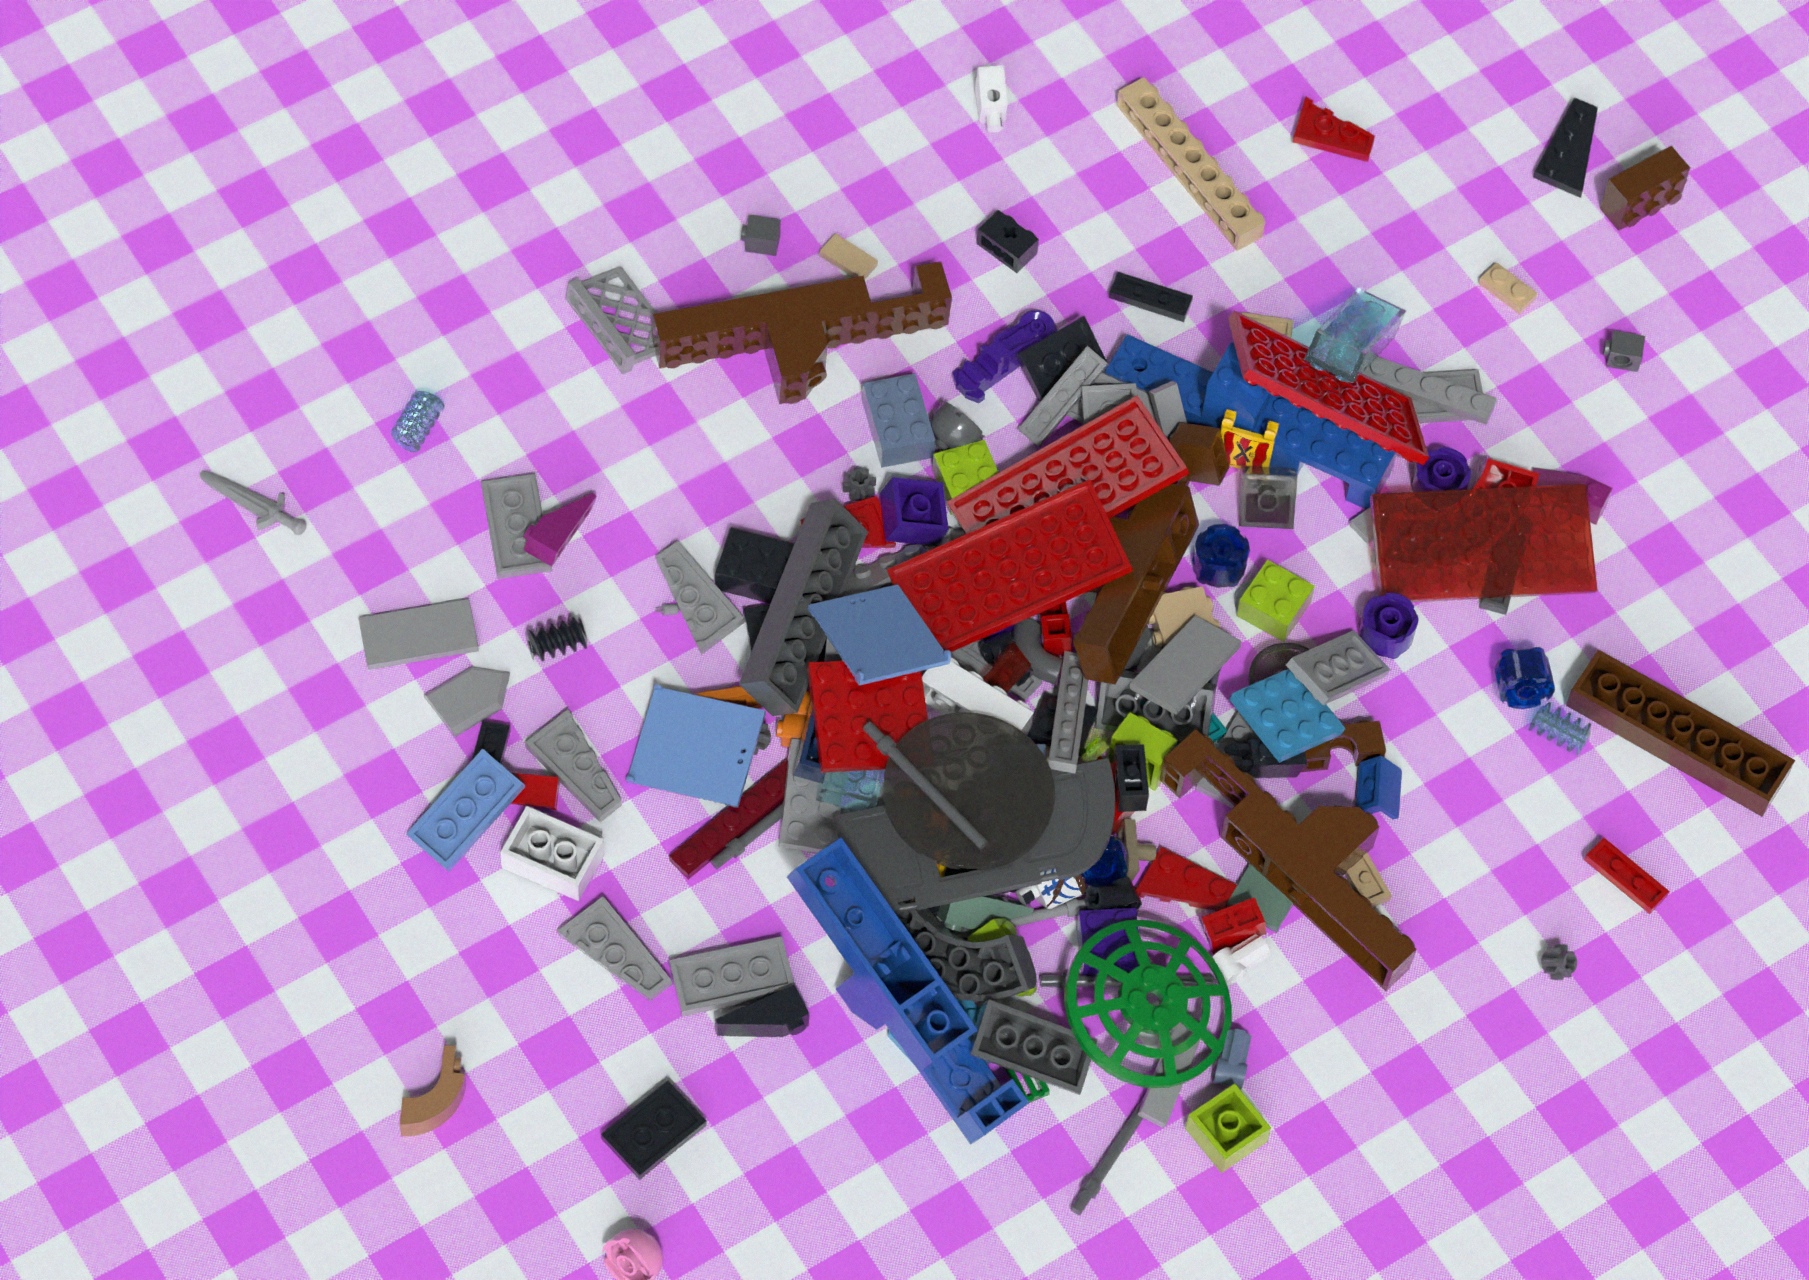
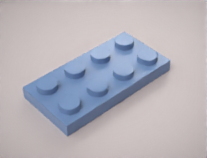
(465, 810)

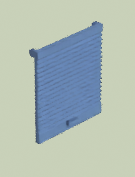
(879, 634)
(696, 746)

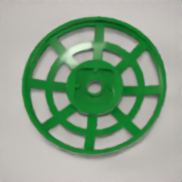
(1139, 1012)

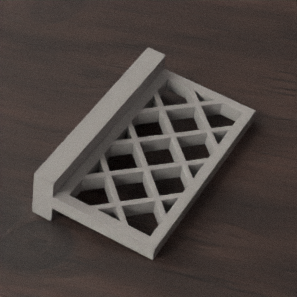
(601, 324)

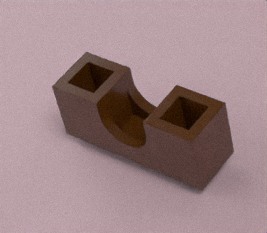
(1361, 739)

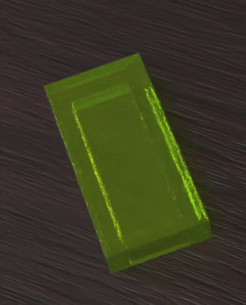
(1096, 748)

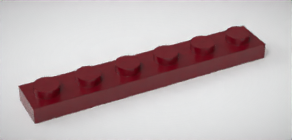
(731, 823)

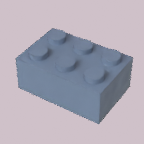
(898, 420)

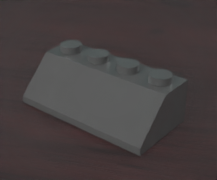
(1119, 700)
(1030, 1046)

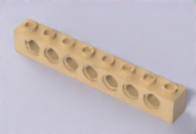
(1163, 133)

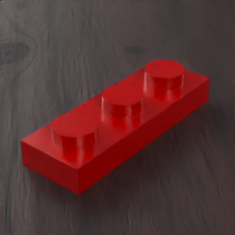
(1626, 875)

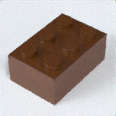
(1645, 188)

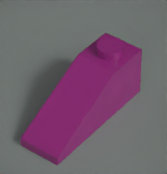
(1597, 492)
(556, 530)

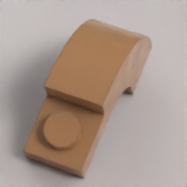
(438, 1105)

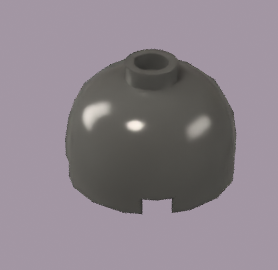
(953, 428)

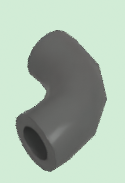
(1044, 664)

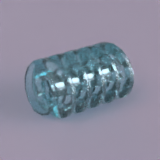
(417, 420)
(1561, 728)

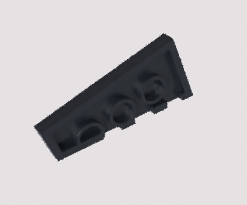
(1569, 150)

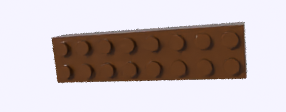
(1680, 732)

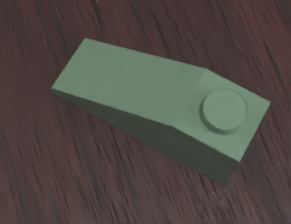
(980, 911)

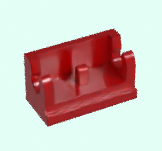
(539, 791)
(1233, 925)

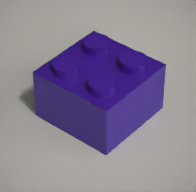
(914, 511)
(1091, 922)

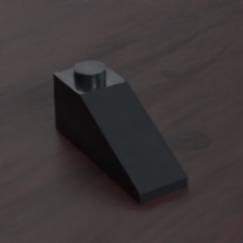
(768, 1017)

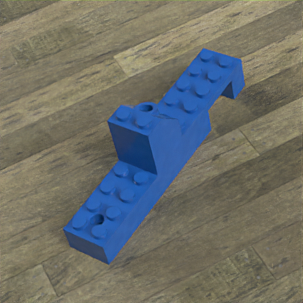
(1300, 433)
(903, 990)

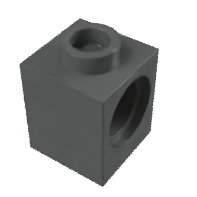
(1624, 351)

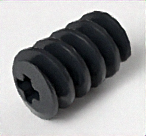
(555, 638)

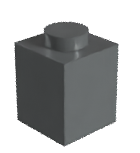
(761, 235)

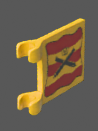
(1247, 447)

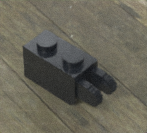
(1261, 763)

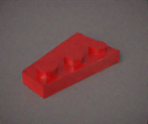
(1328, 133)
(869, 515)
(1183, 881)

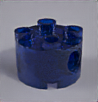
(1220, 556)
(1524, 677)

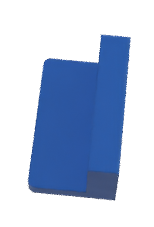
(1379, 787)

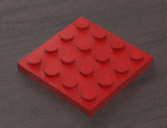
(844, 708)

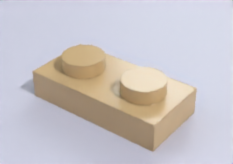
(1508, 288)
(1368, 882)

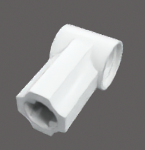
(1240, 958)

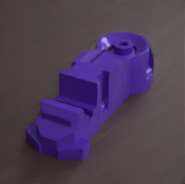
(999, 357)

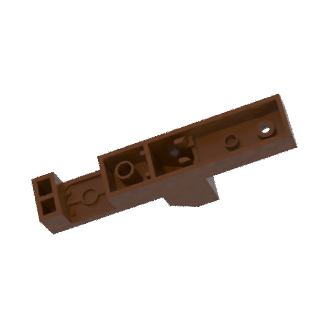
(799, 326)
(1154, 544)
(1300, 859)

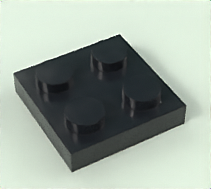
(1043, 723)

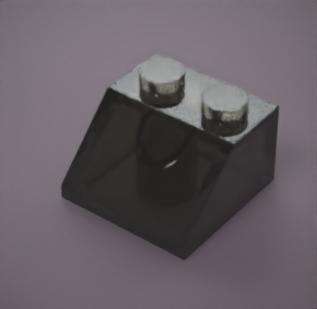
(1267, 497)

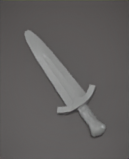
(265, 509)

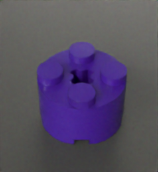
(1442, 471)
(1389, 625)

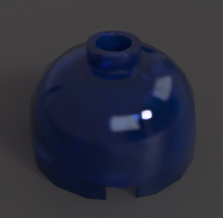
(1111, 865)

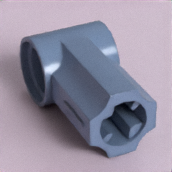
(1232, 1064)

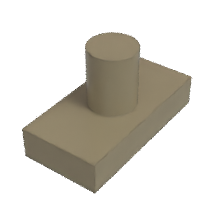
(1137, 851)

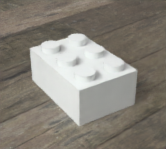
(552, 853)

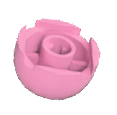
(633, 1255)

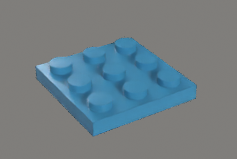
(1286, 715)

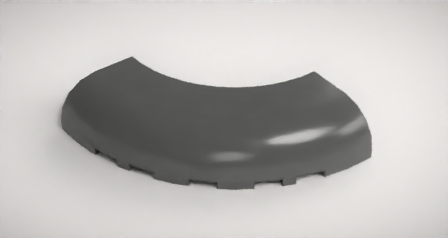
(971, 968)

